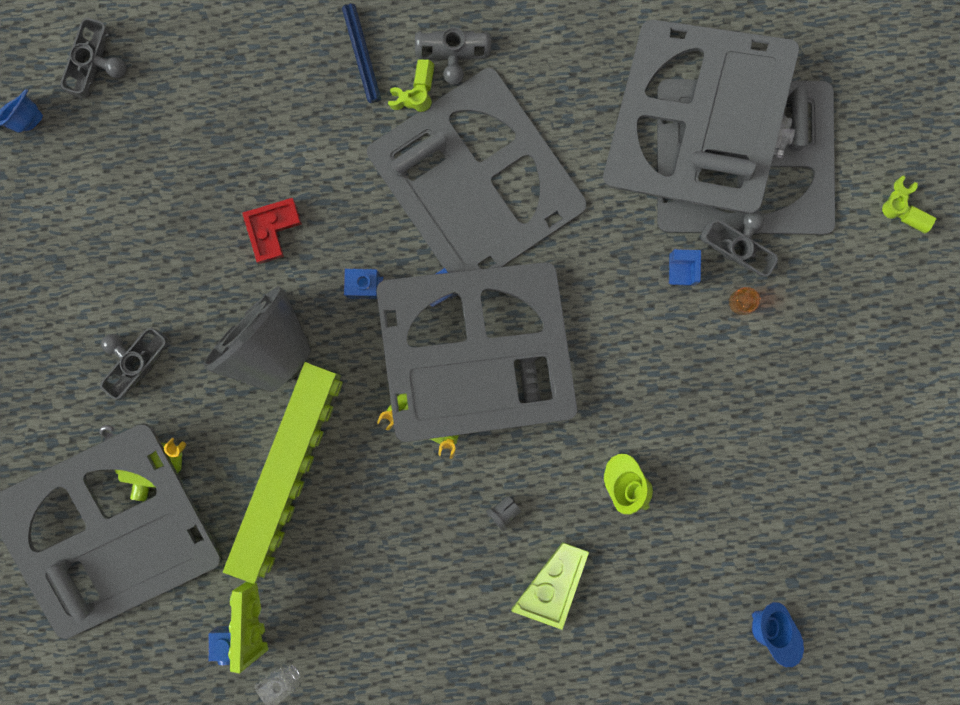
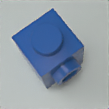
(361, 283)
(219, 645)

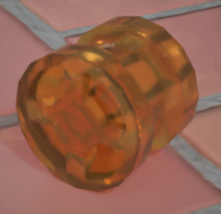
(749, 298)

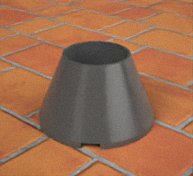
(263, 346)

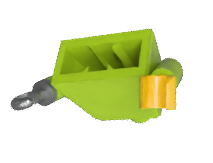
(140, 484)

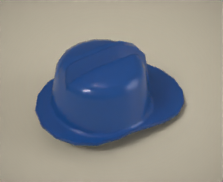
(20, 114)
(778, 632)

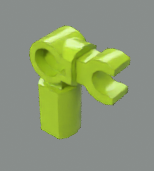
(418, 96)
(898, 206)

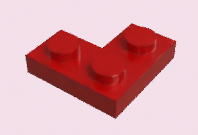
(265, 223)

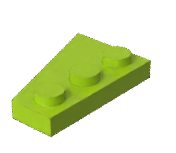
(554, 587)

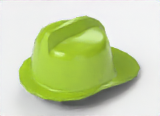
(627, 484)

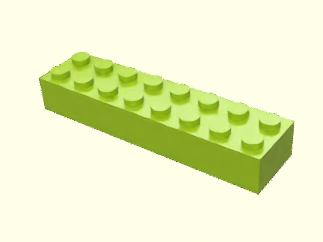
(282, 474)

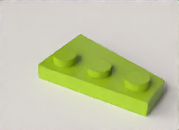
(245, 628)

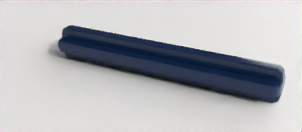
(361, 53)

